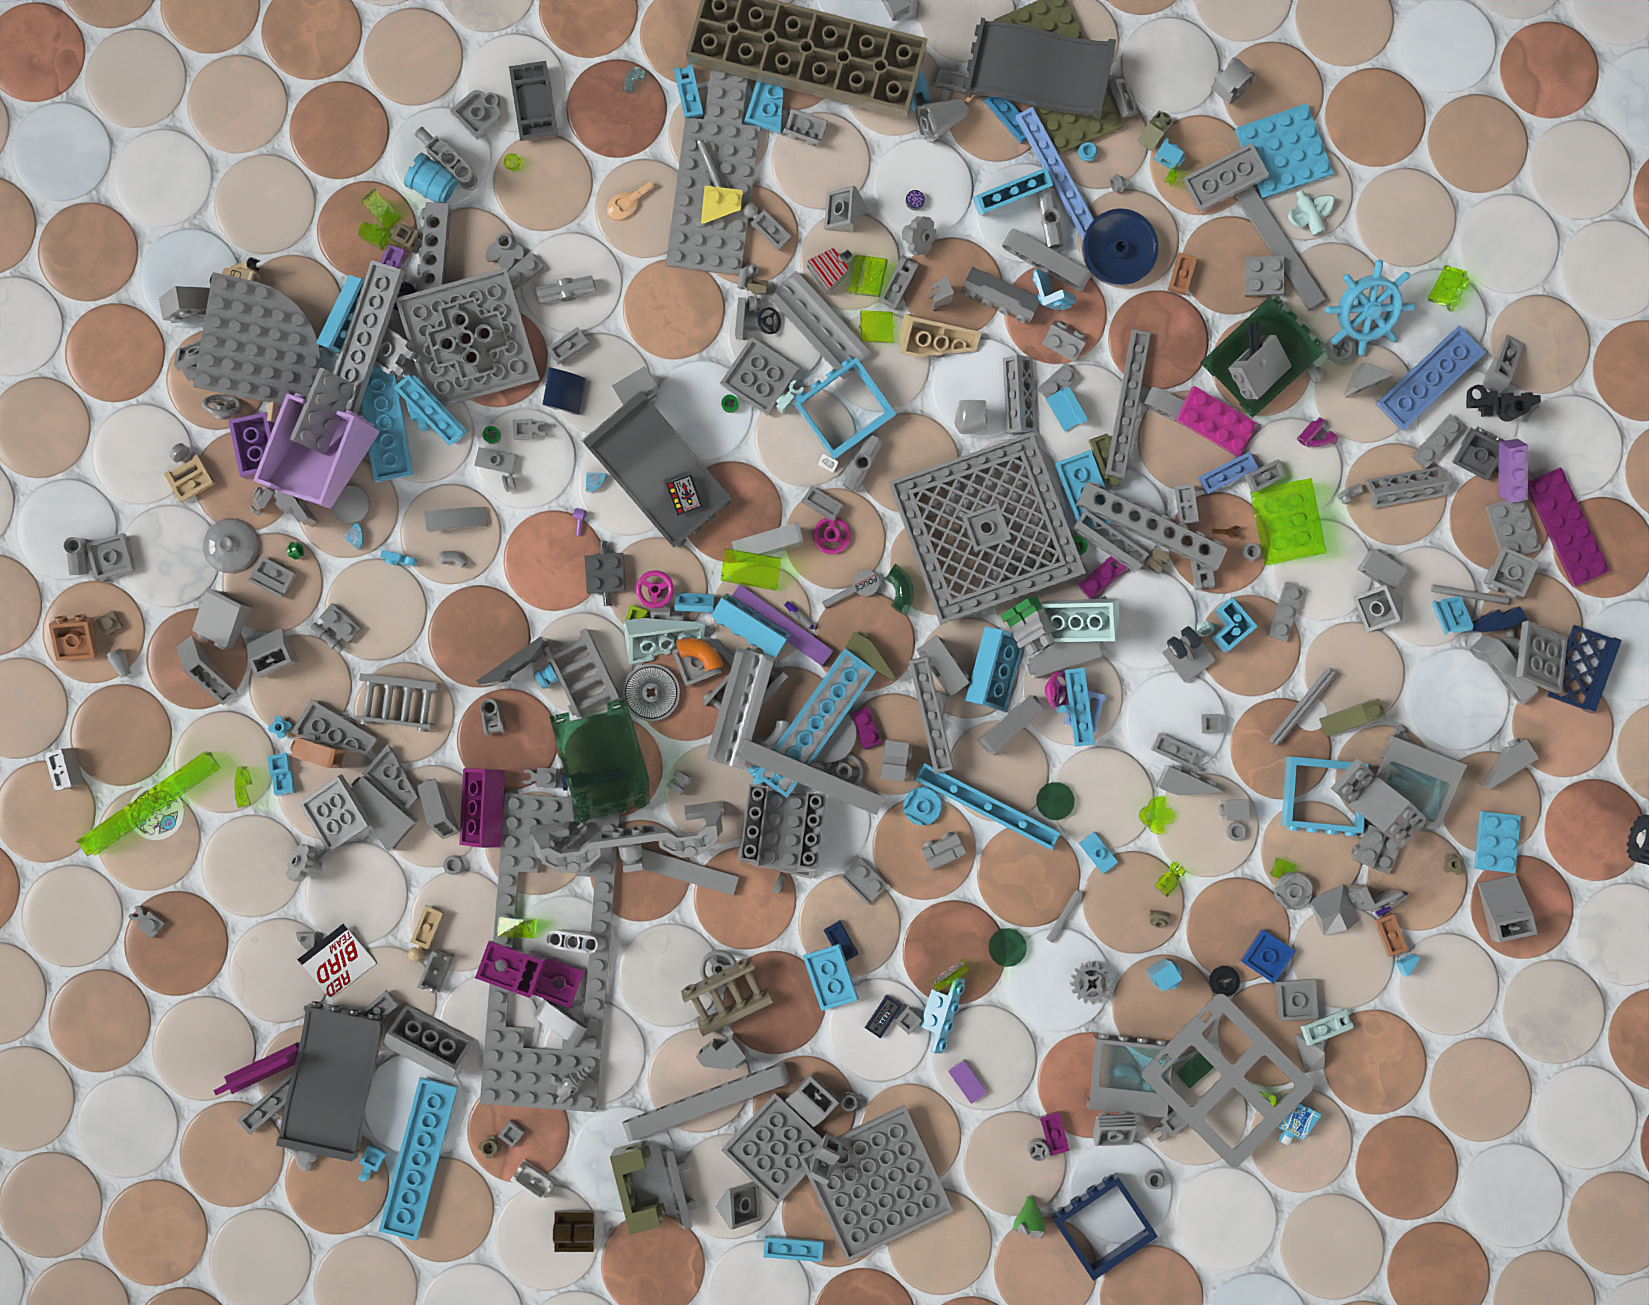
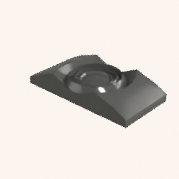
(533, 100)
(515, 663)

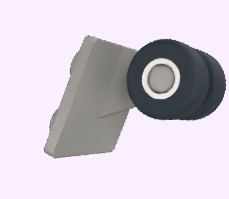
(1187, 654)

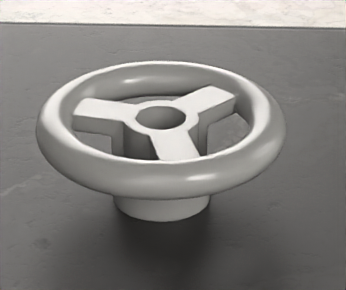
(222, 408)
(859, 774)
(710, 956)

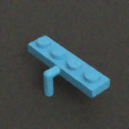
(1078, 707)

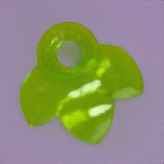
(1159, 815)

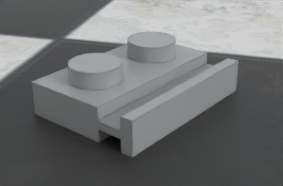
(261, 498)
(272, 577)
(864, 881)

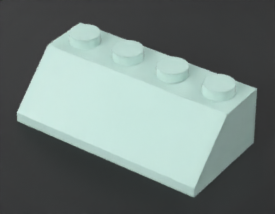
(1083, 619)

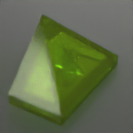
(516, 927)

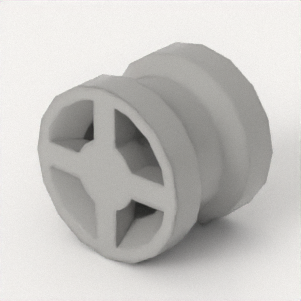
(1040, 1153)

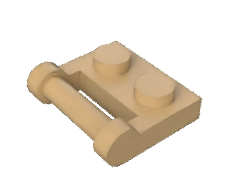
(192, 483)

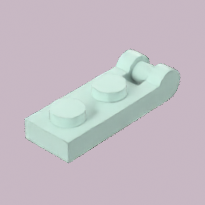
(1327, 1027)

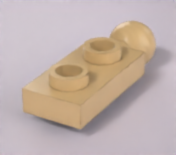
(425, 932)

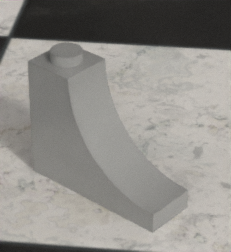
(203, 671)

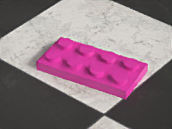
(1216, 421)

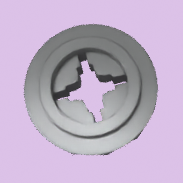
(1347, 345)

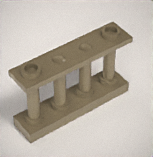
(727, 1015)

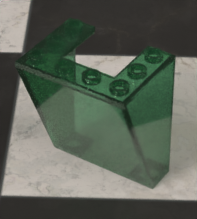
(1293, 337)
(593, 755)

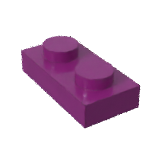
(866, 728)
(1054, 1133)

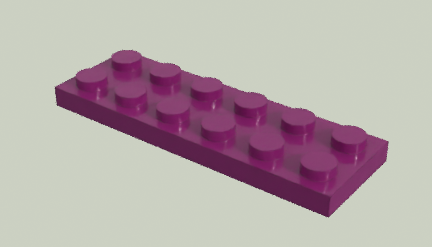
(1567, 527)

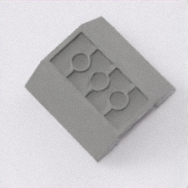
(782, 830)

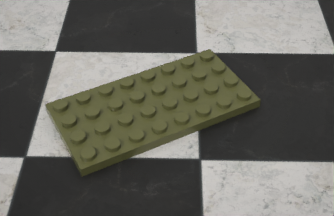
(1064, 129)

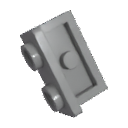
(805, 127)
(1065, 340)

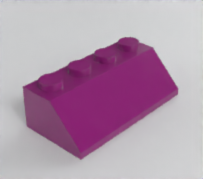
(482, 807)

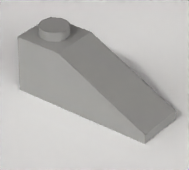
(1503, 365)
(1510, 761)

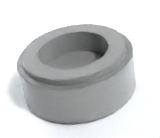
(178, 452)
(1236, 831)
(453, 865)

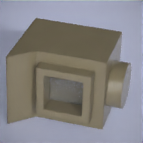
(404, 236)

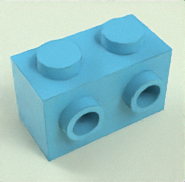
(1165, 974)

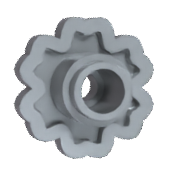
(919, 235)
(303, 864)

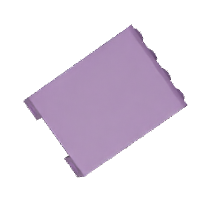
(304, 472)

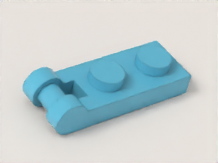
(688, 92)

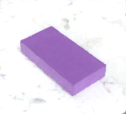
(967, 1081)

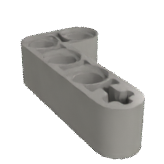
(1504, 666)

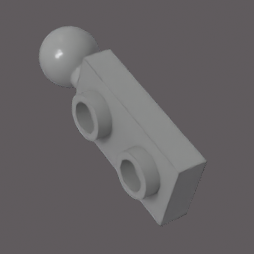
(767, 226)

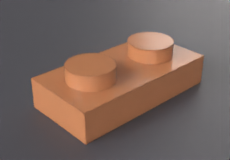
(1182, 273)
(1391, 934)

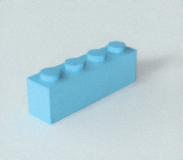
(1012, 191)
(338, 322)
(750, 625)

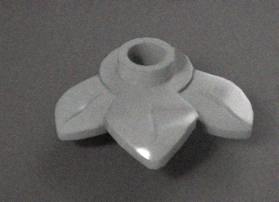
(504, 254)

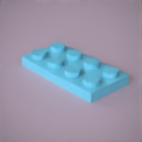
(1074, 474)

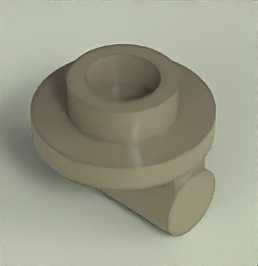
(1159, 919)

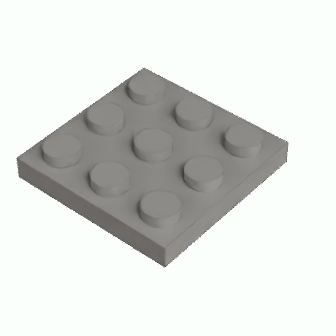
(759, 376)
(1541, 657)
(335, 813)

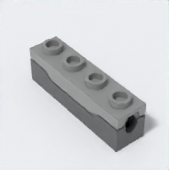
(1001, 295)

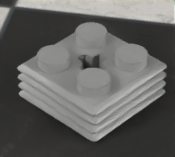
(1114, 1129)

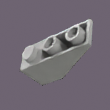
(1180, 783)

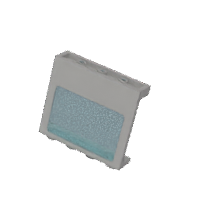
(1421, 777)
(1118, 1076)

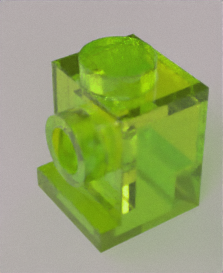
(374, 234)

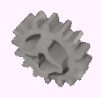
(1086, 988)

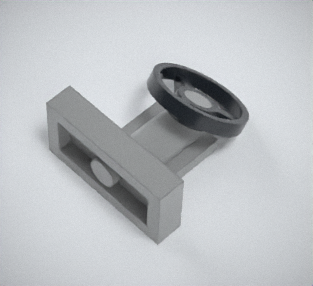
(754, 321)

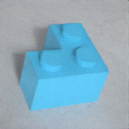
(1236, 624)

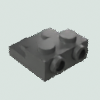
(1478, 453)

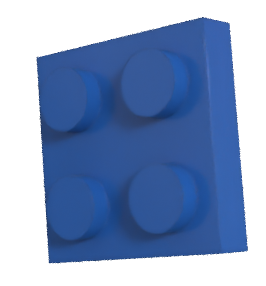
(1267, 956)

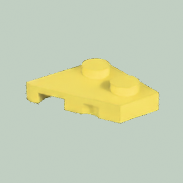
(720, 202)

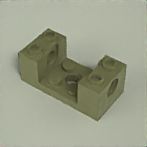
(640, 1215)

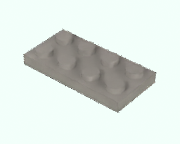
(1225, 177)
(319, 417)

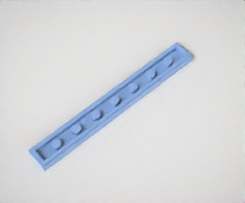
(1058, 172)

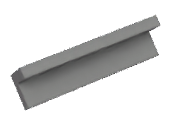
(1016, 394)
(1410, 490)
(1092, 535)

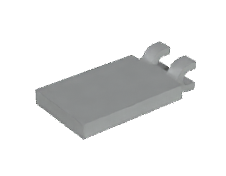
(394, 352)

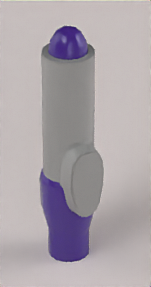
(798, 615)
(1387, 907)

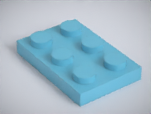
(1497, 842)
(830, 977)

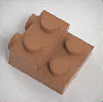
(73, 637)

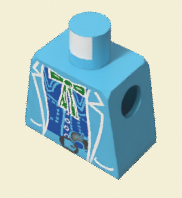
(1298, 1123)

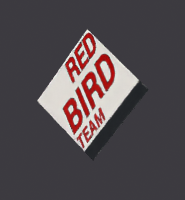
(336, 961)

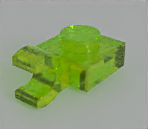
(1169, 880)

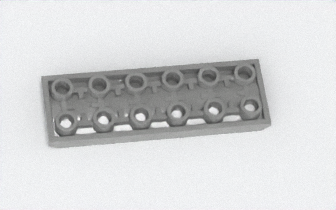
(818, 323)
(740, 706)

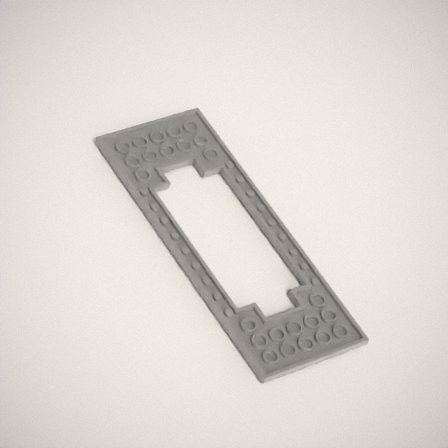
(519, 1073)

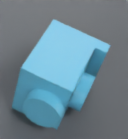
(1169, 155)

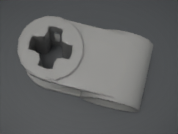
(493, 718)

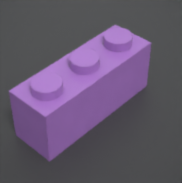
(1513, 470)

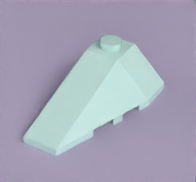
(652, 637)

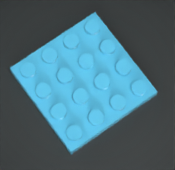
(1288, 150)

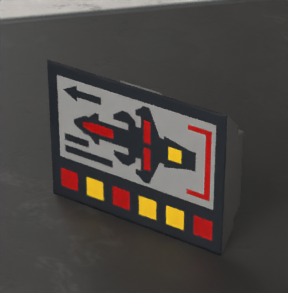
(684, 494)

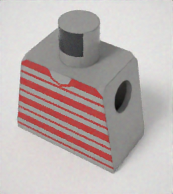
(829, 268)

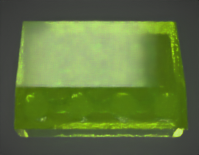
(1288, 522)

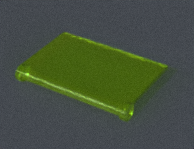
(750, 569)

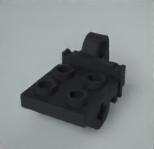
(1507, 406)

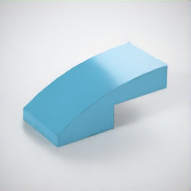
(281, 774)

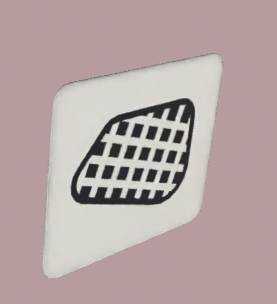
(828, 463)

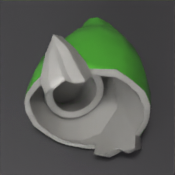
(1030, 1220)

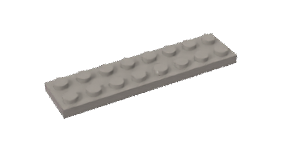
(368, 329)

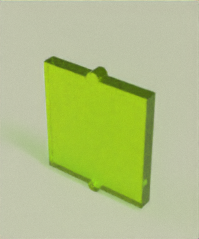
(876, 326)

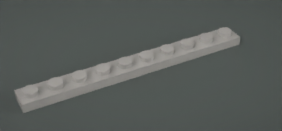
(277, 1096)

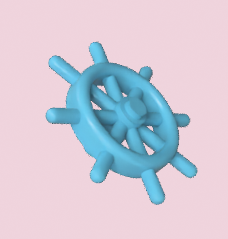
(1370, 307)

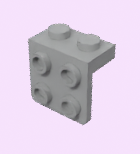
(1361, 897)

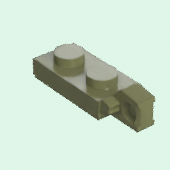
(1100, 448)

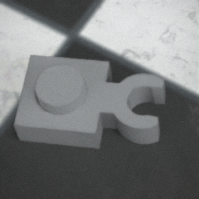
(525, 429)
(545, 777)
(149, 923)
(1171, 1124)

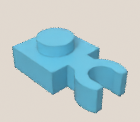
(393, 558)

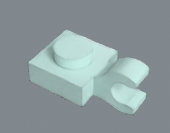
(785, 401)

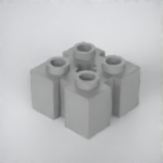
(894, 761)

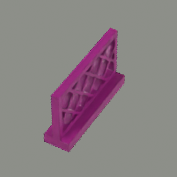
(259, 1070)

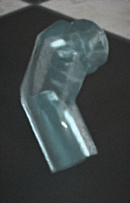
(630, 77)

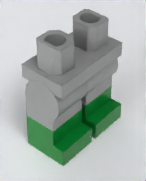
(1029, 624)

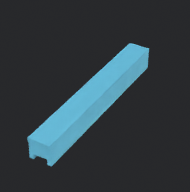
(987, 806)

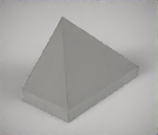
(1311, 1055)

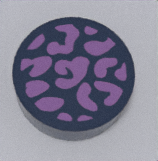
(915, 200)

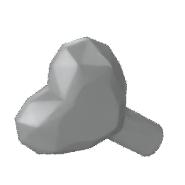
(303, 1159)

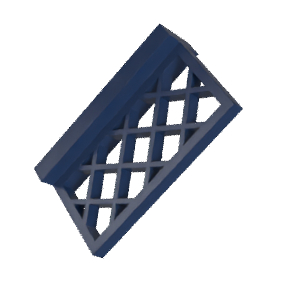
(1601, 673)

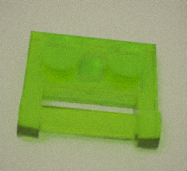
(872, 278)

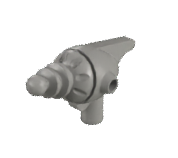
(1511, 642)
(569, 1083)

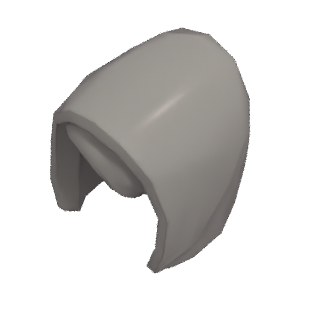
(971, 416)

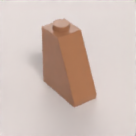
(317, 753)

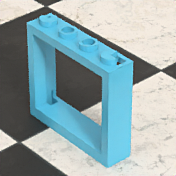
(831, 376)
(1288, 798)

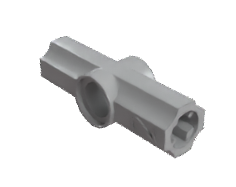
(1048, 207)
(566, 289)
(857, 474)

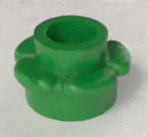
(295, 550)

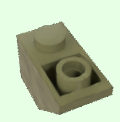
(1155, 130)

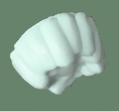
(1205, 628)

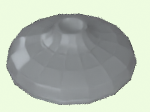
(230, 545)

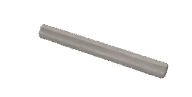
(1302, 706)

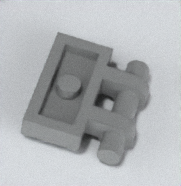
(338, 622)

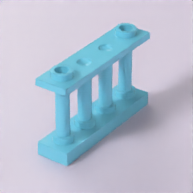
(431, 409)

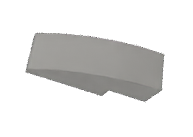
(455, 519)

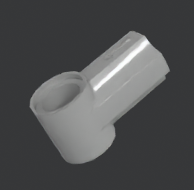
(76, 559)

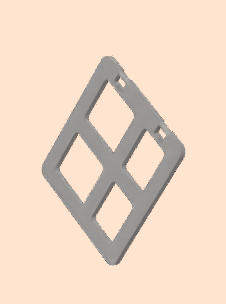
(1231, 1077)

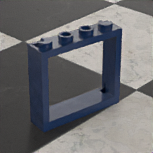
(1121, 1252)

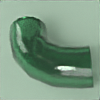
(903, 589)

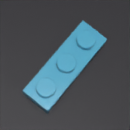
(793, 1248)

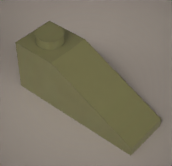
(866, 651)
(1352, 717)

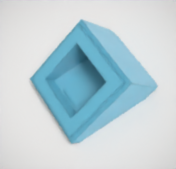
(1407, 964)

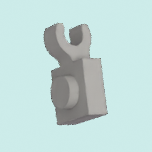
(665, 614)

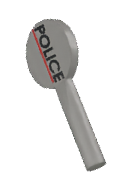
(864, 583)

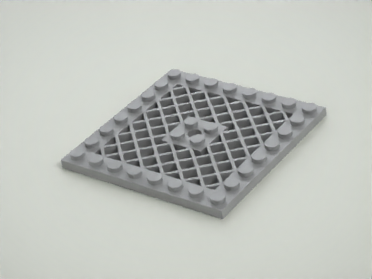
(1018, 586)

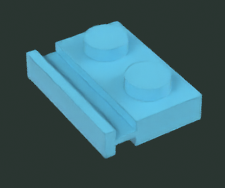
(1452, 615)

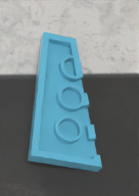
(766, 107)

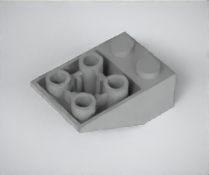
(1506, 909)

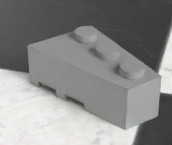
(944, 665)

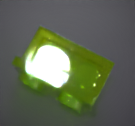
(1449, 287)

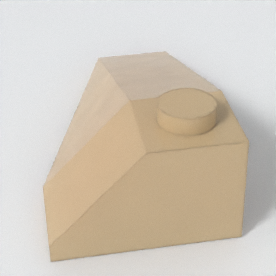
(931, 337)

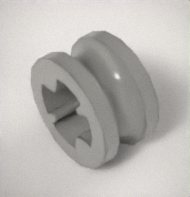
(508, 482)

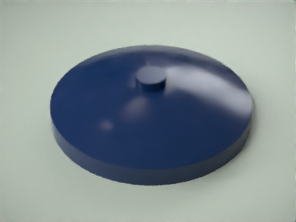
(1120, 247)

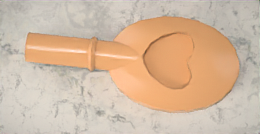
(625, 203)

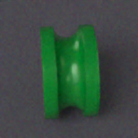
(727, 409)
(496, 439)

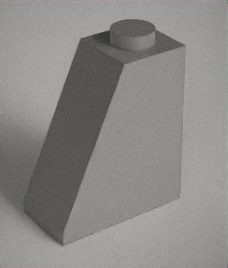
(437, 809)

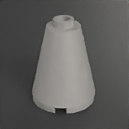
(939, 117)

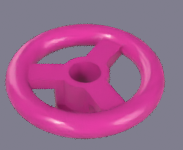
(844, 542)
(667, 583)
(1055, 689)

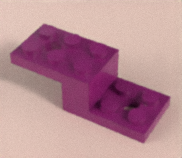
(529, 974)

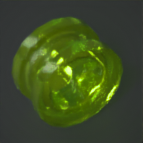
(508, 157)
(1172, 176)

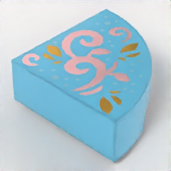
(594, 481)
(355, 536)

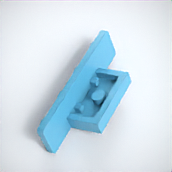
(940, 1014)

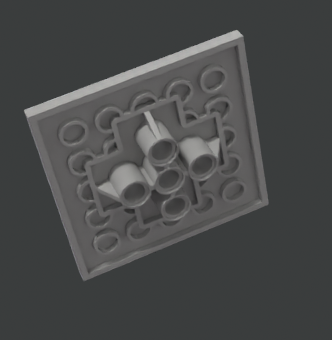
(486, 302)

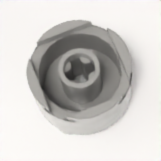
(1233, 81)

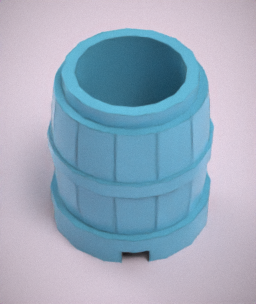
(430, 179)

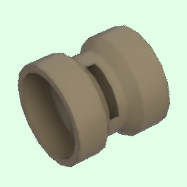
(1157, 561)

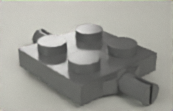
(605, 573)

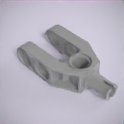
(448, 158)

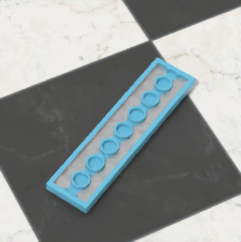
(820, 716)

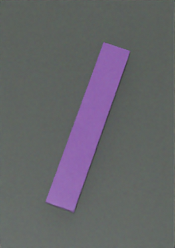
(799, 637)

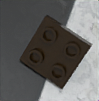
(573, 1231)

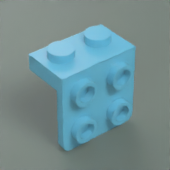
(1047, 296)

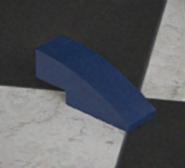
(1497, 620)

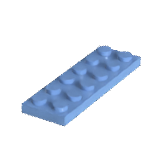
(1430, 378)

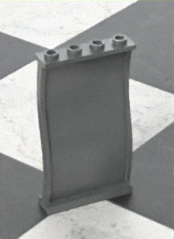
(1039, 68)
(646, 454)
(331, 1081)

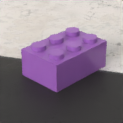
(250, 439)

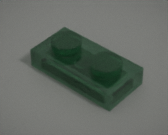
(1194, 1070)

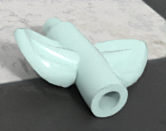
(1311, 212)

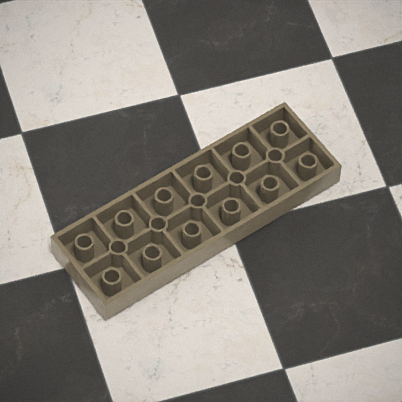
(809, 52)

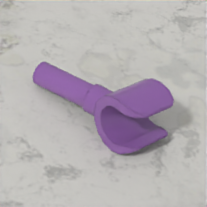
(580, 515)

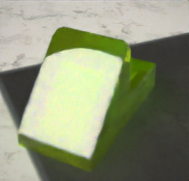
(380, 209)

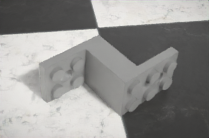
(1379, 803)

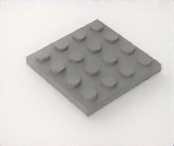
(770, 1147)

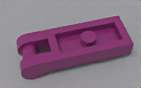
(1100, 577)

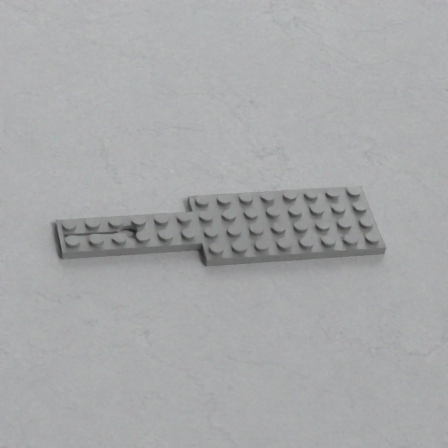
(733, 147)

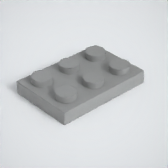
(1513, 526)

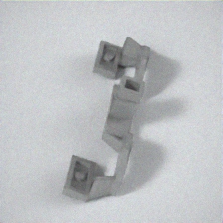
(628, 841)

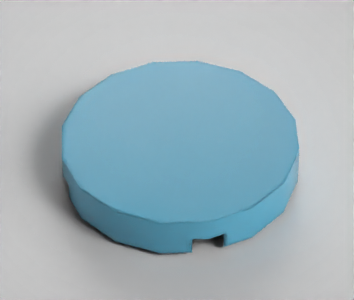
(922, 806)

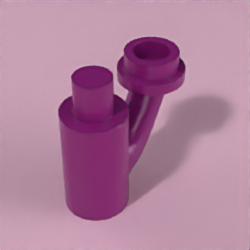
(1307, 437)

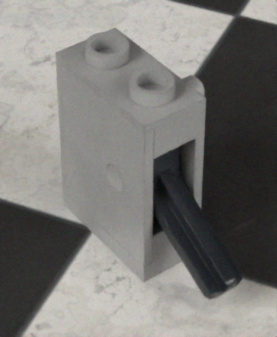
(1260, 364)

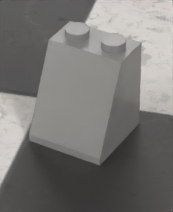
(221, 618)

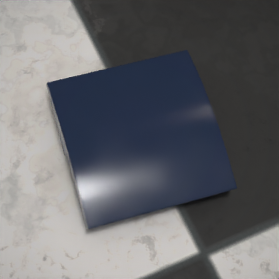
(563, 391)

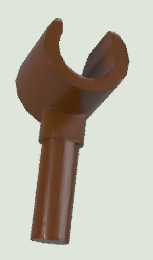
(1226, 531)

